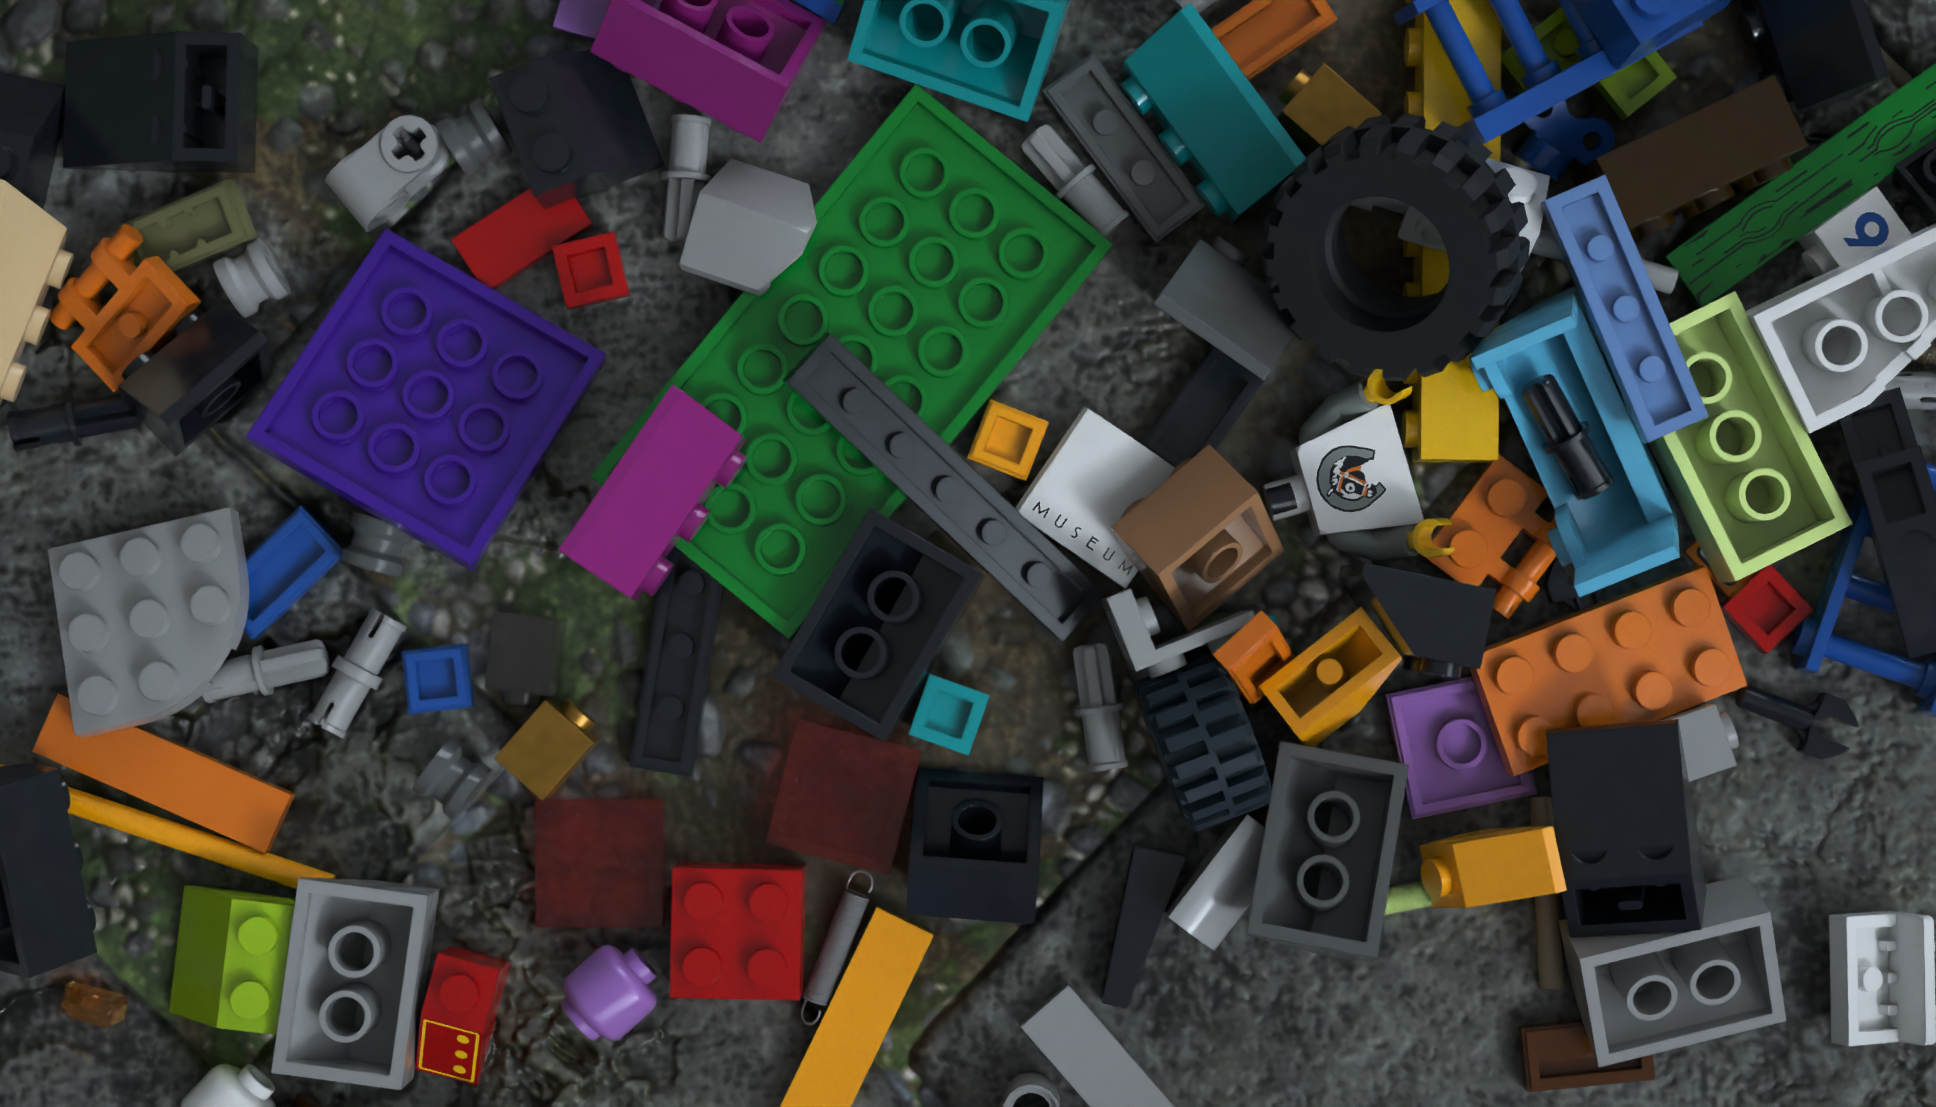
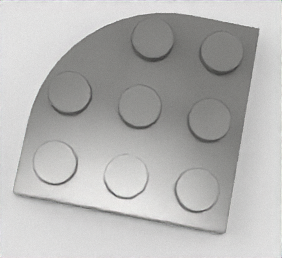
(148, 617)

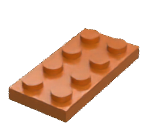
(1608, 666)

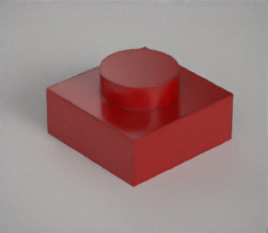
(591, 271)
(1765, 608)

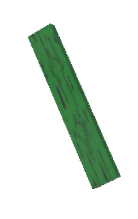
(1807, 193)

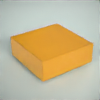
(1007, 440)

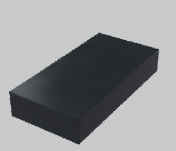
(1203, 408)

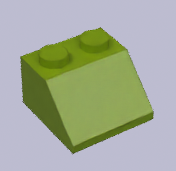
(231, 958)

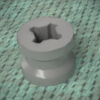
(251, 278)

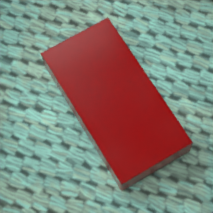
(518, 237)

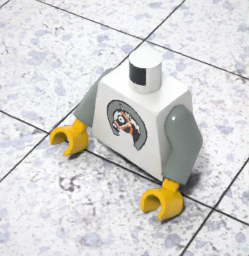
(1356, 478)

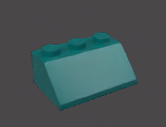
(964, 48)
(1210, 115)

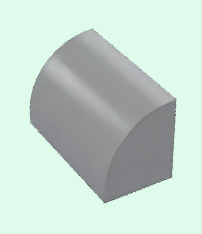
(1220, 884)

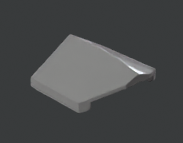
(748, 227)

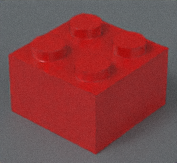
(737, 931)

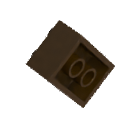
(1700, 157)

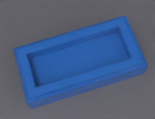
(287, 568)

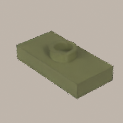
(195, 227)

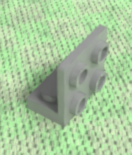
(1135, 623)

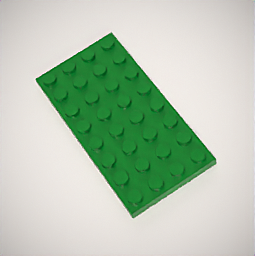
(934, 276)

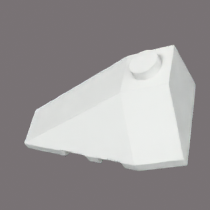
(1851, 328)

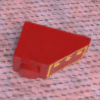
(460, 1013)

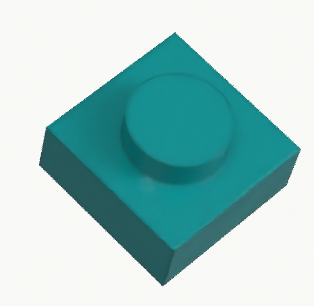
(949, 714)

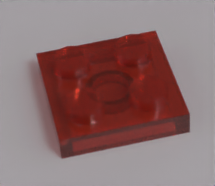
(843, 796)
(600, 862)

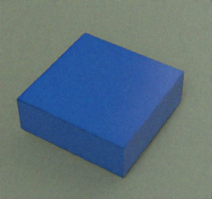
(438, 678)

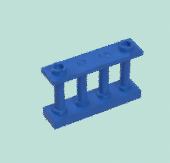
(1544, 80)
(1815, 637)

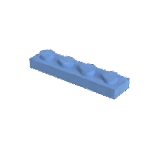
(1624, 309)

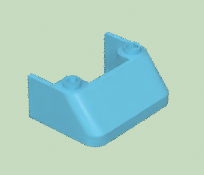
(1634, 519)

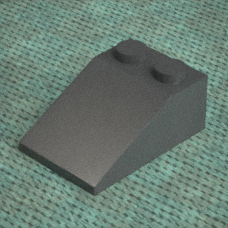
(1228, 306)

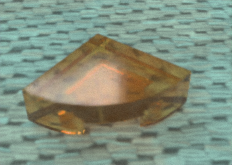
(93, 1004)

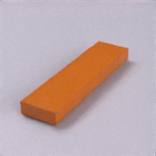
(170, 777)

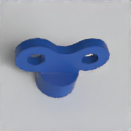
(1559, 138)

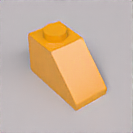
(1332, 678)
(1491, 866)

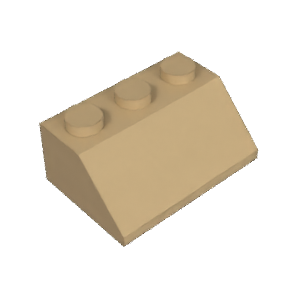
(30, 263)

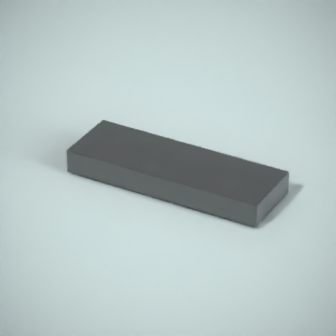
(1123, 149)

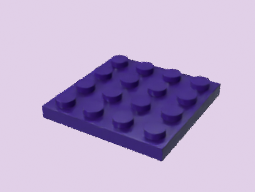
(427, 399)

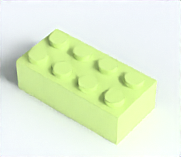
(1749, 467)

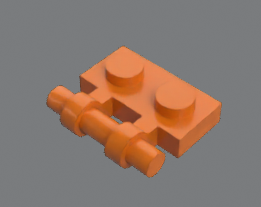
(134, 319)
(1484, 527)

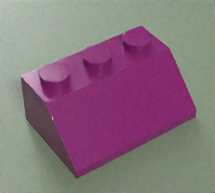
(714, 54)
(656, 495)

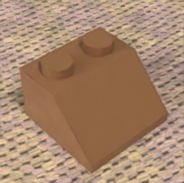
(1199, 536)

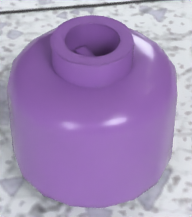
(609, 993)

